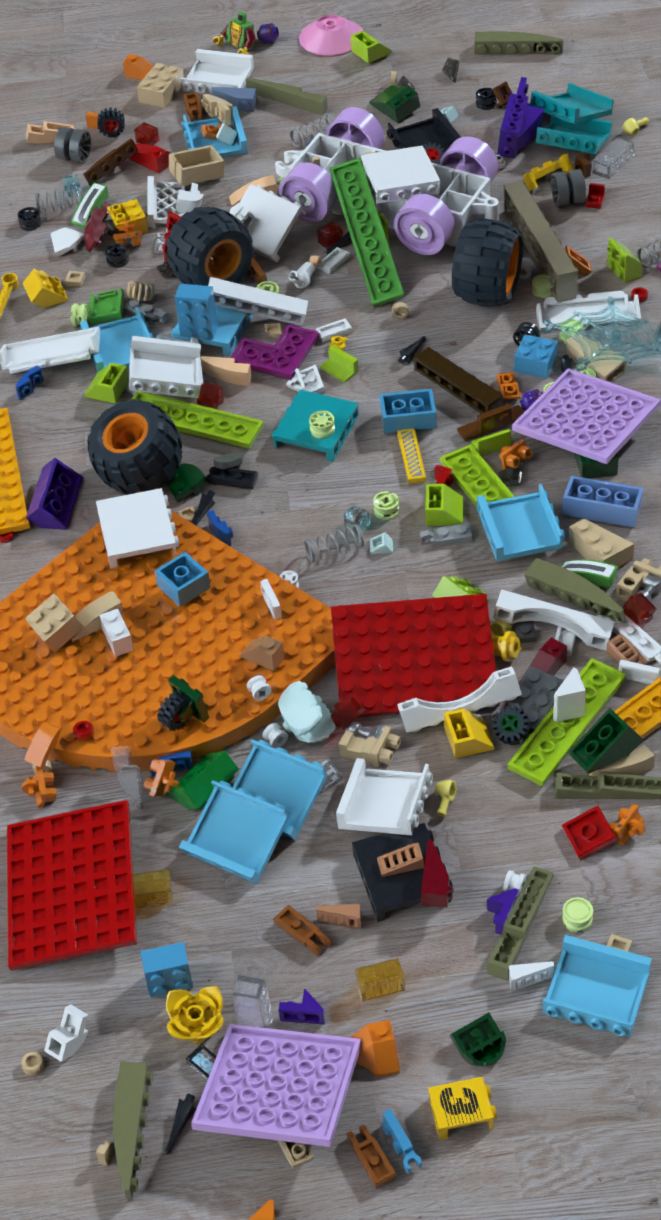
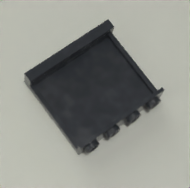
(432, 130)
(394, 890)

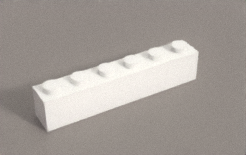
(259, 302)

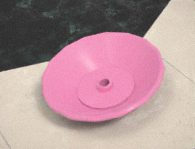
(328, 35)

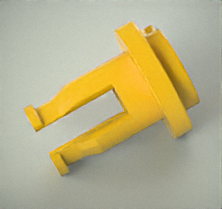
(506, 646)

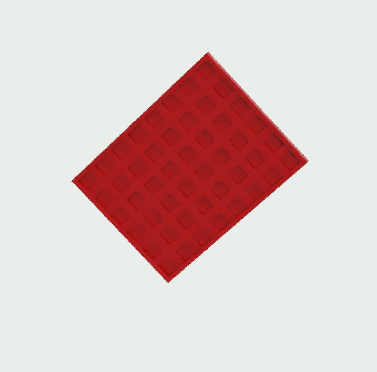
(412, 650)
(70, 885)

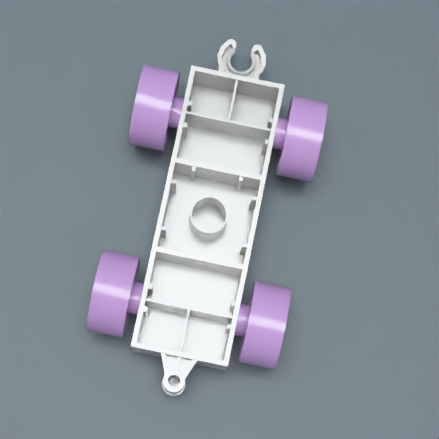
(421, 221)

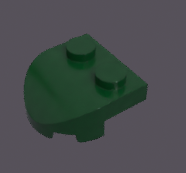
(186, 481)
(480, 1041)

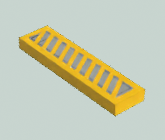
(411, 456)

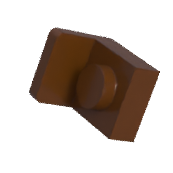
(502, 93)
(582, 162)

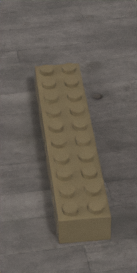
(541, 241)

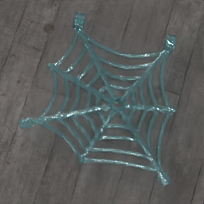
(615, 336)

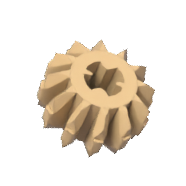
(140, 291)

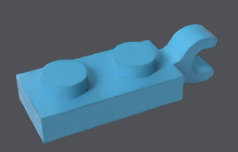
(400, 1140)

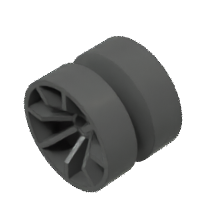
(72, 144)
(568, 187)

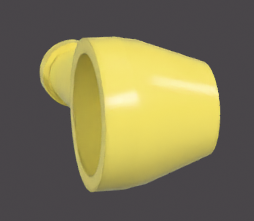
(631, 126)
(499, 627)
(446, 791)

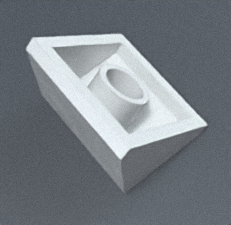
(570, 698)

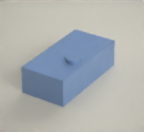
(602, 501)

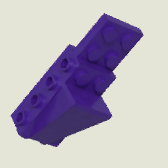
(519, 122)

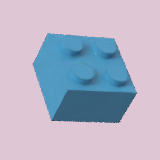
(535, 356)
(182, 579)
(166, 969)

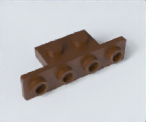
(110, 161)
(490, 421)

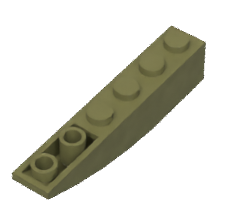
(516, 43)
(572, 588)
(129, 1120)

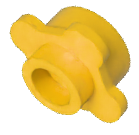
(339, 342)

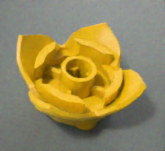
(184, 1006)

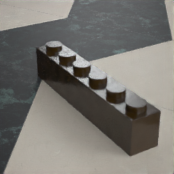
(457, 381)

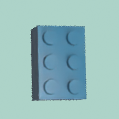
(196, 311)
(408, 410)

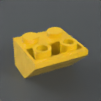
(130, 212)
(44, 289)
(467, 733)

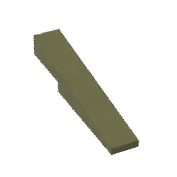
(289, 95)
(606, 786)
(519, 923)

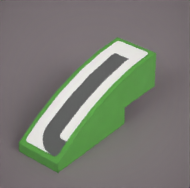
(93, 198)
(594, 571)

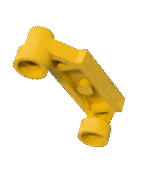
(549, 166)

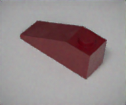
(550, 657)
(435, 883)

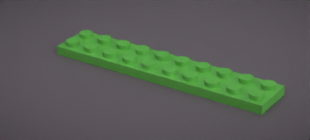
(366, 232)

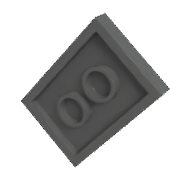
(537, 695)

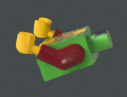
(238, 33)

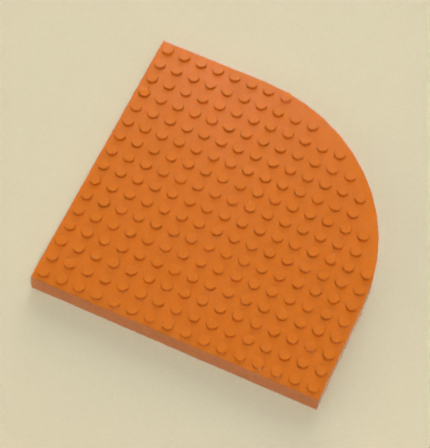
(188, 641)

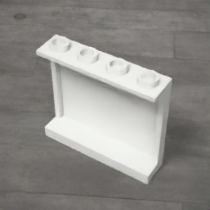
(217, 70)
(401, 173)
(272, 220)
(164, 367)
(136, 525)
(383, 800)

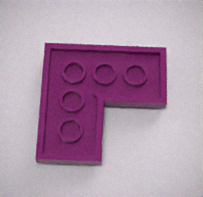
(279, 358)

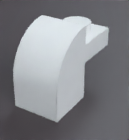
(187, 200)
(69, 1035)

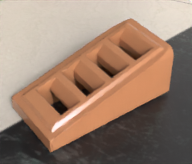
(621, 643)
(405, 852)
(341, 915)

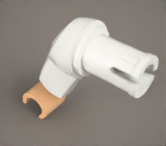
(302, 276)

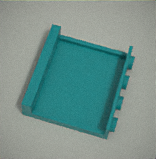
(575, 105)
(583, 136)
(295, 425)

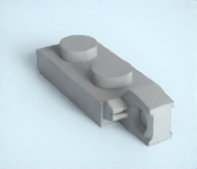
(150, 312)
(446, 535)

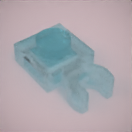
(71, 182)

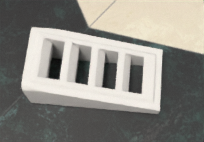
(529, 974)

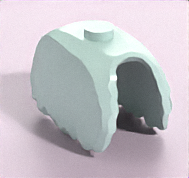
(305, 714)

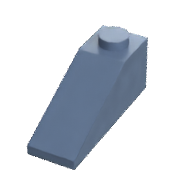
(243, 98)

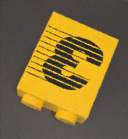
(461, 1105)

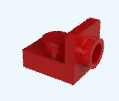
(595, 196)
(443, 475)

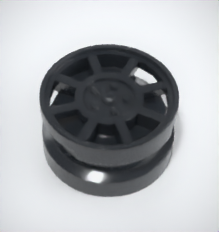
(484, 98)
(29, 220)
(117, 254)
(525, 328)

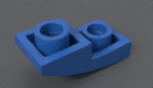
(29, 380)
(219, 528)
(182, 759)

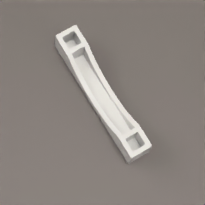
(519, 608)
(499, 687)

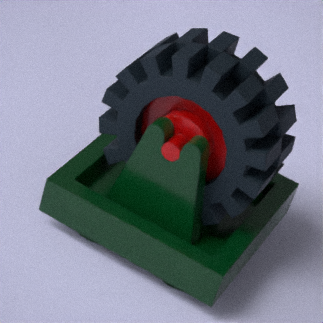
(182, 705)

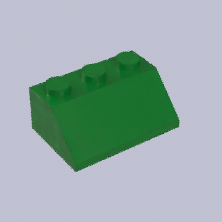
(196, 784)

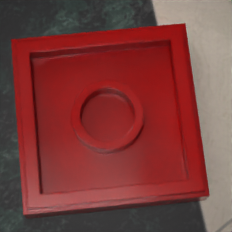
(589, 832)

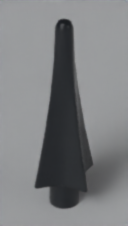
(344, 241)
(409, 352)
(566, 363)
(205, 504)
(183, 1113)

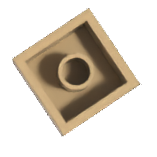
(54, 622)

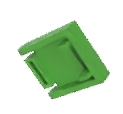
(107, 307)

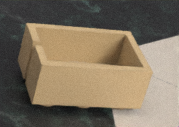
(160, 85)
(196, 165)

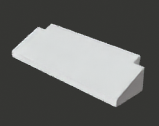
(594, 302)
(50, 350)

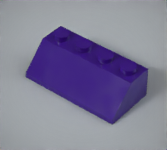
(54, 496)

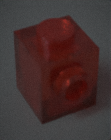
(146, 134)
(329, 235)
(210, 395)
(639, 609)
(346, 712)

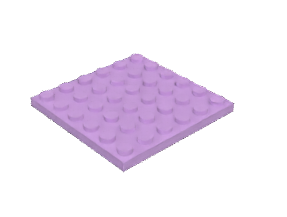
(586, 415)
(277, 1085)

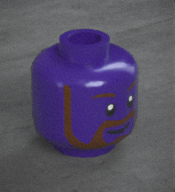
(268, 33)
(529, 398)

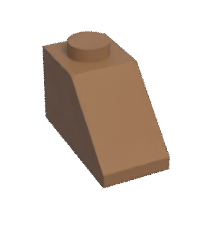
(264, 652)

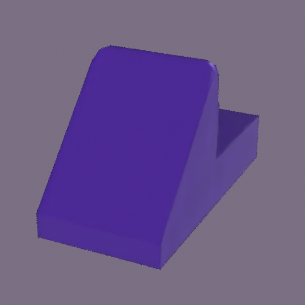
(502, 905)
(306, 1012)

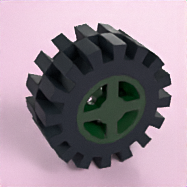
(507, 720)

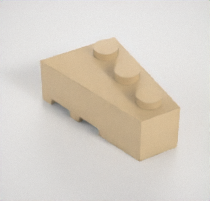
(600, 544)

